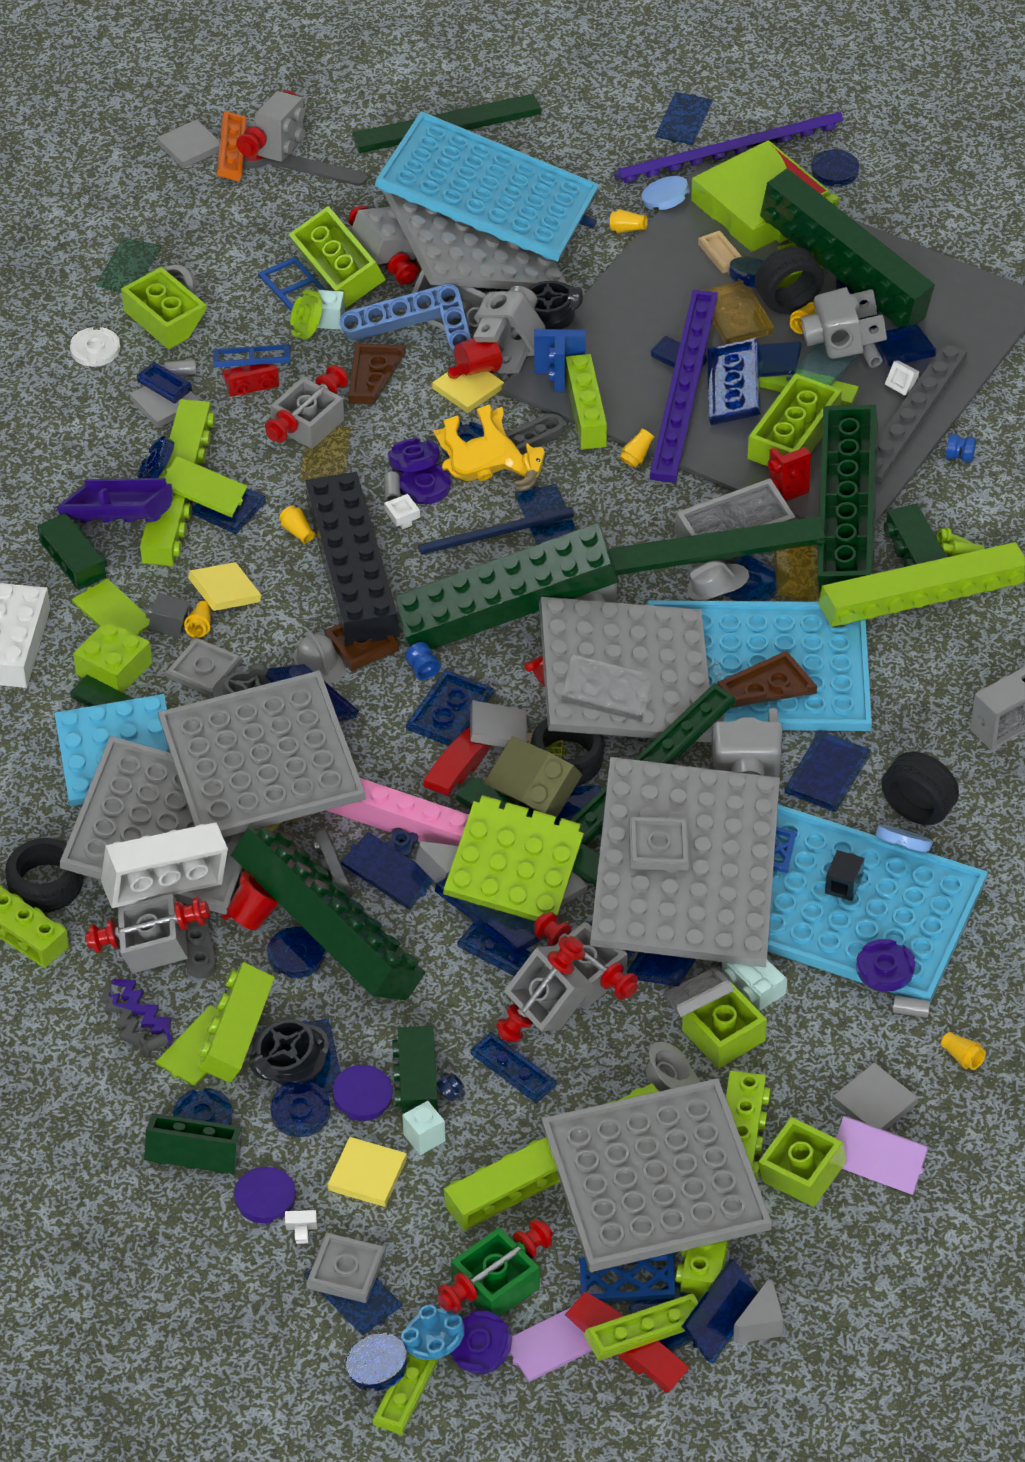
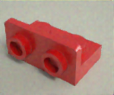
(250, 378)
(790, 472)

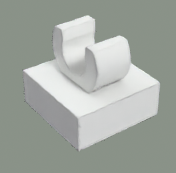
(902, 377)
(402, 511)
(301, 1222)

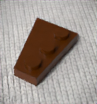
(372, 370)
(769, 681)

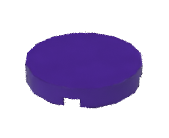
(413, 455)
(423, 489)
(885, 965)
(362, 1092)
(264, 1194)
(484, 1343)

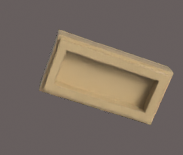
(718, 250)

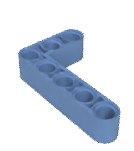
(413, 315)

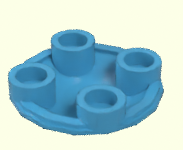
(433, 1333)

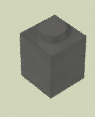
(167, 615)

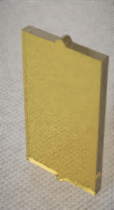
(328, 456)
(797, 573)

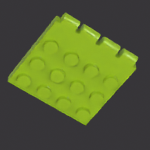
(514, 859)

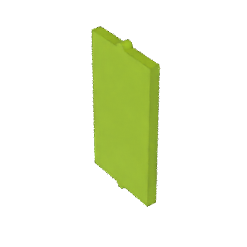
(205, 486)
(111, 604)
(182, 1056)

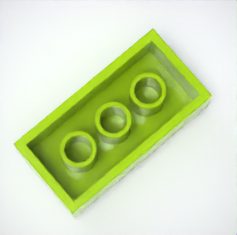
(337, 256)
(793, 419)

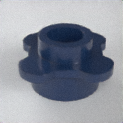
(409, 839)
(451, 1086)

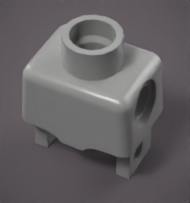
(503, 318)
(838, 323)
(748, 745)

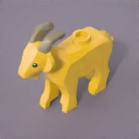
(489, 453)

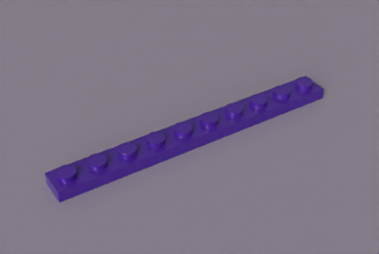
(719, 150)
(683, 386)

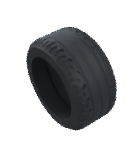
(780, 265)
(594, 743)
(920, 788)
(42, 896)

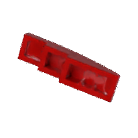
(455, 764)
(652, 1359)

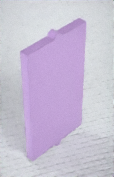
(882, 1155)
(548, 1346)

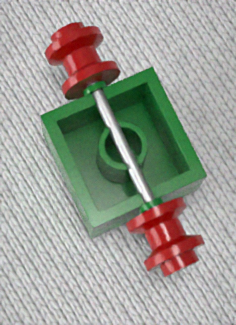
(496, 1270)

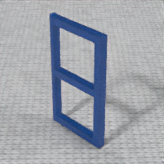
(281, 293)
(251, 361)

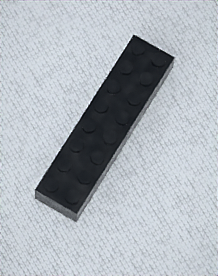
(351, 558)

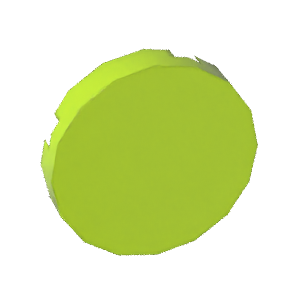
(306, 314)

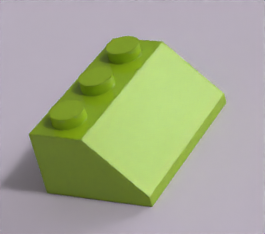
(163, 307)

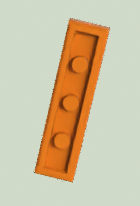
(229, 157)

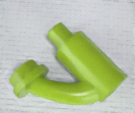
(954, 544)

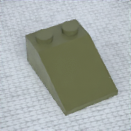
(533, 777)

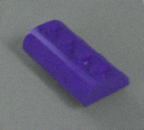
(118, 500)

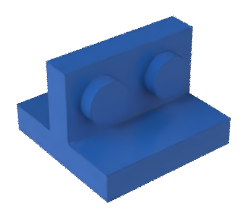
(550, 351)

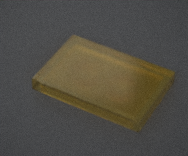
(739, 313)

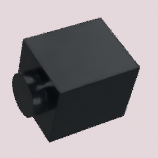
(844, 875)

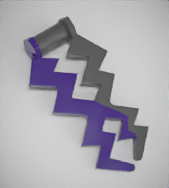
(160, 1025)

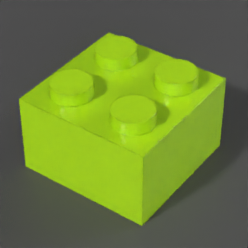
(113, 656)
(725, 1028)
(802, 1161)

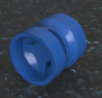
(955, 450)
(422, 660)

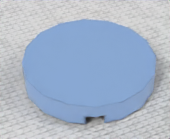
(665, 192)
(906, 838)

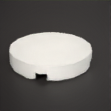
(94, 353)

